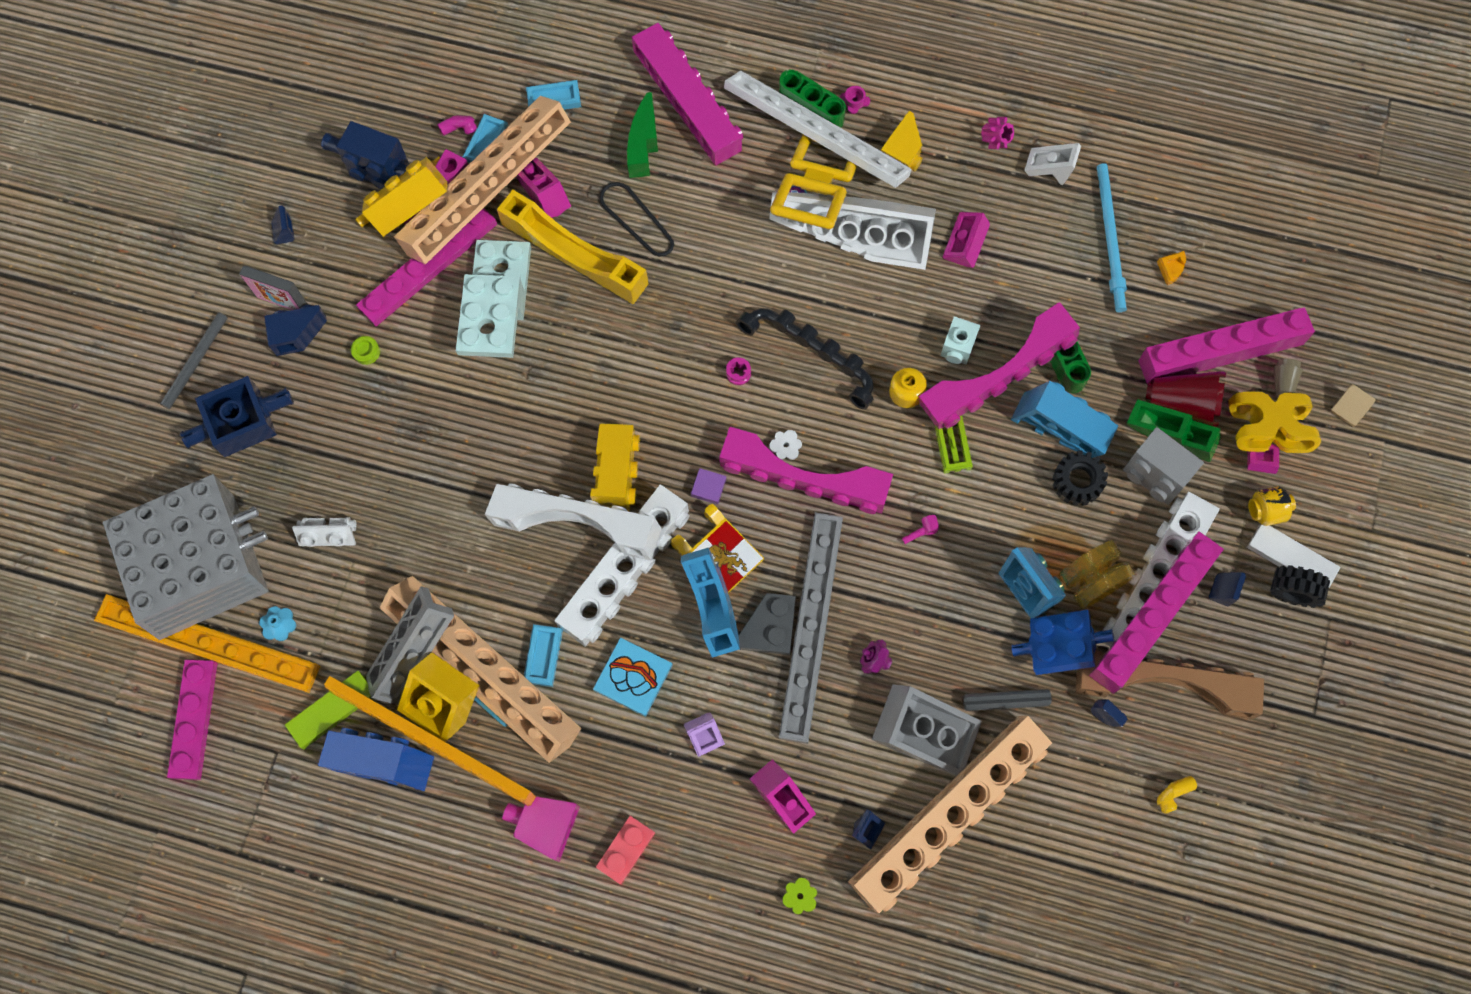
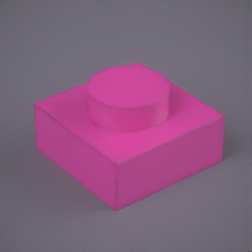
(1264, 461)

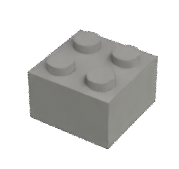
(1162, 466)

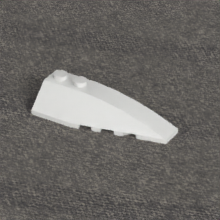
(869, 227)

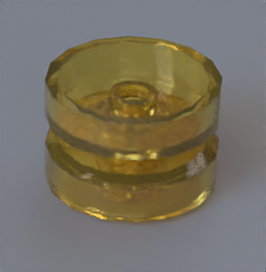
(1095, 572)

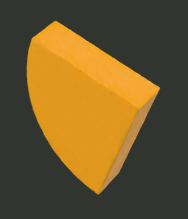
(1172, 266)

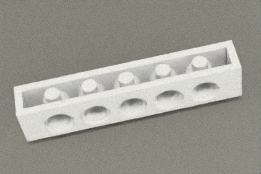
(1191, 510)
(585, 630)

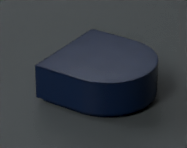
(1108, 713)

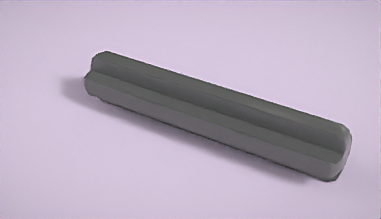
(1007, 700)

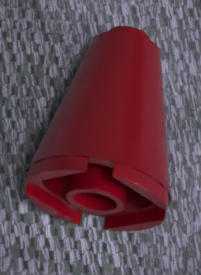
(1191, 394)

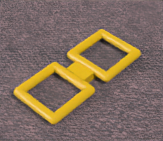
(816, 179)

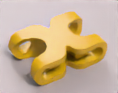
(1274, 422)

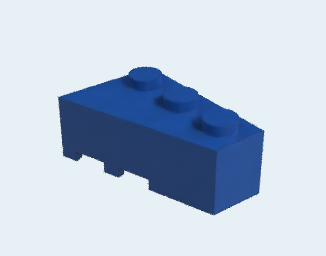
(376, 759)

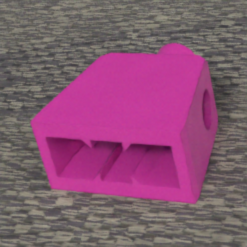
(543, 824)

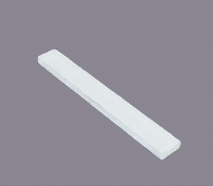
(818, 129)

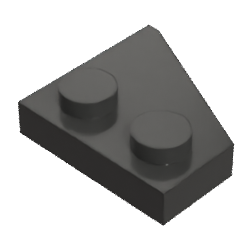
(770, 626)

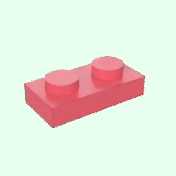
(625, 850)

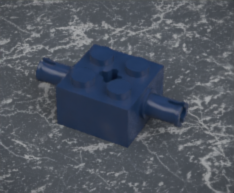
(368, 153)
(236, 417)

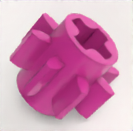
(997, 133)

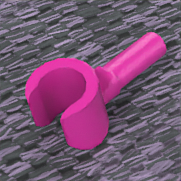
(930, 527)

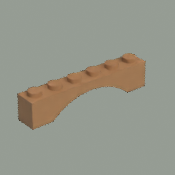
(1231, 694)

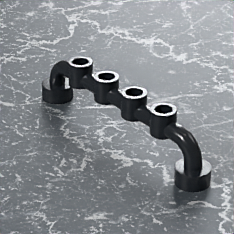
(806, 337)

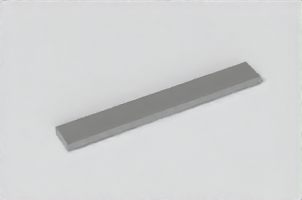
(811, 628)

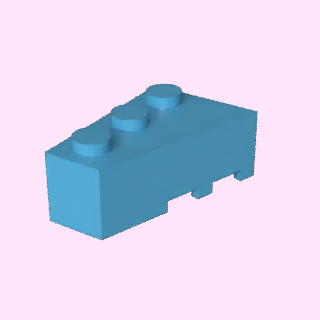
(1066, 417)

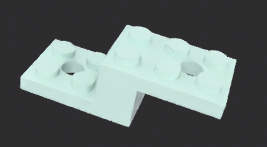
(493, 299)

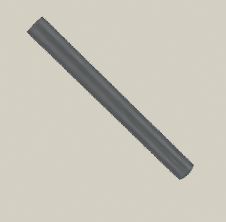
(193, 361)

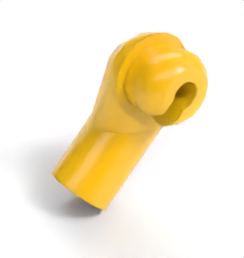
(1174, 790)

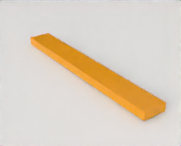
(218, 647)
(430, 741)

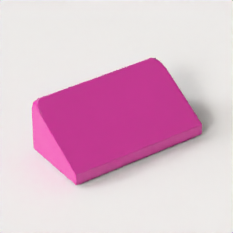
(967, 238)

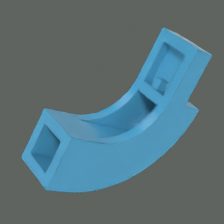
(713, 601)

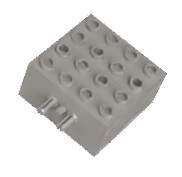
(186, 557)

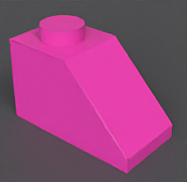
(783, 796)

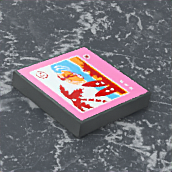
(272, 288)

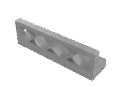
(407, 646)

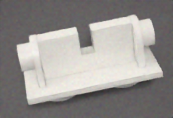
(314, 532)

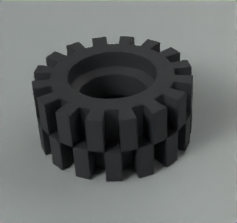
(1086, 463)
(1300, 586)

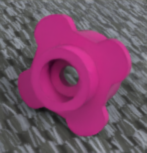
(858, 93)

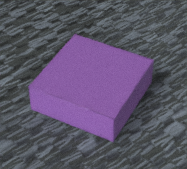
(708, 486)

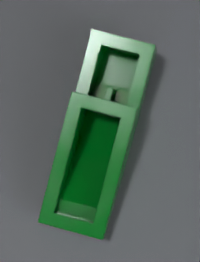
(642, 139)
(1192, 435)

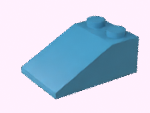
(1031, 581)

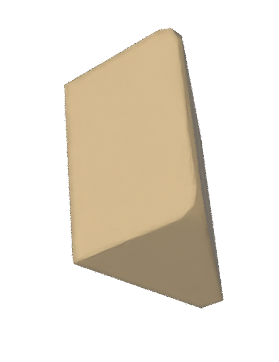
(1353, 405)

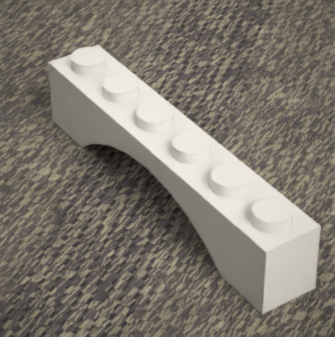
(519, 509)

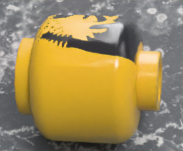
(1271, 506)

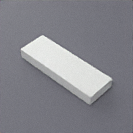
(1285, 551)

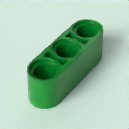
(807, 89)
(1066, 365)

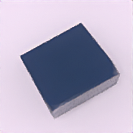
(282, 226)
(1227, 587)

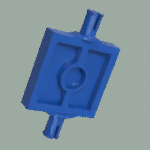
(1062, 642)

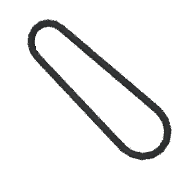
(628, 228)

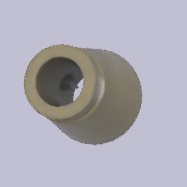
(1287, 376)

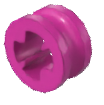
(741, 363)

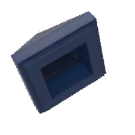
(868, 828)

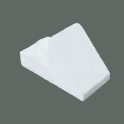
(1054, 160)

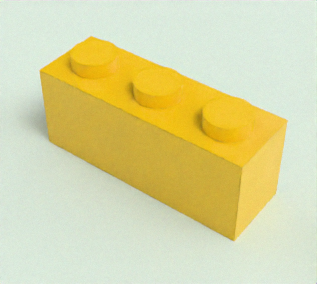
(404, 196)

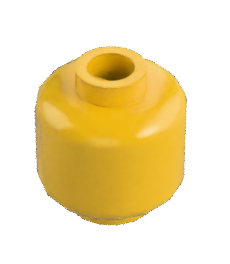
(906, 387)

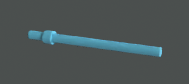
(1117, 282)

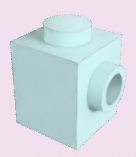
(960, 341)

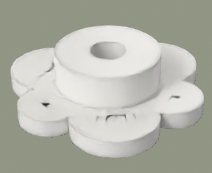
(788, 438)

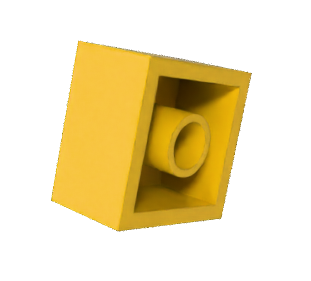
(437, 697)

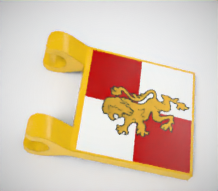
(728, 548)

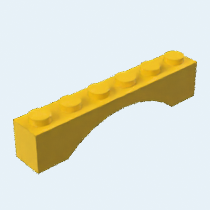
(605, 268)

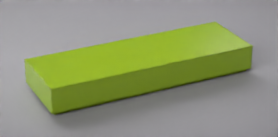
(325, 713)

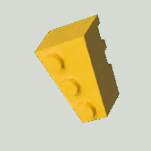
(615, 466)

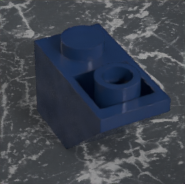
(293, 329)

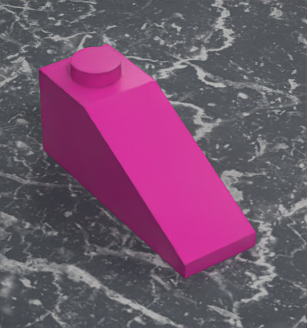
(544, 188)

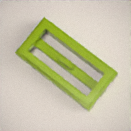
(956, 466)

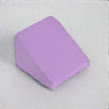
(704, 734)

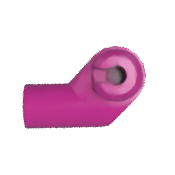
(456, 122)

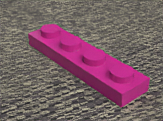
(192, 720)

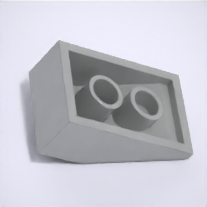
(926, 729)

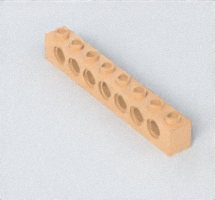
(482, 179)
(500, 684)
(1033, 749)

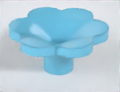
(281, 628)

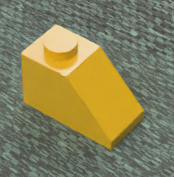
(905, 143)

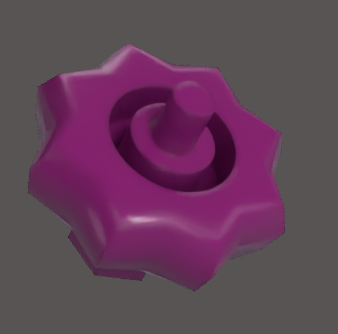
(875, 657)

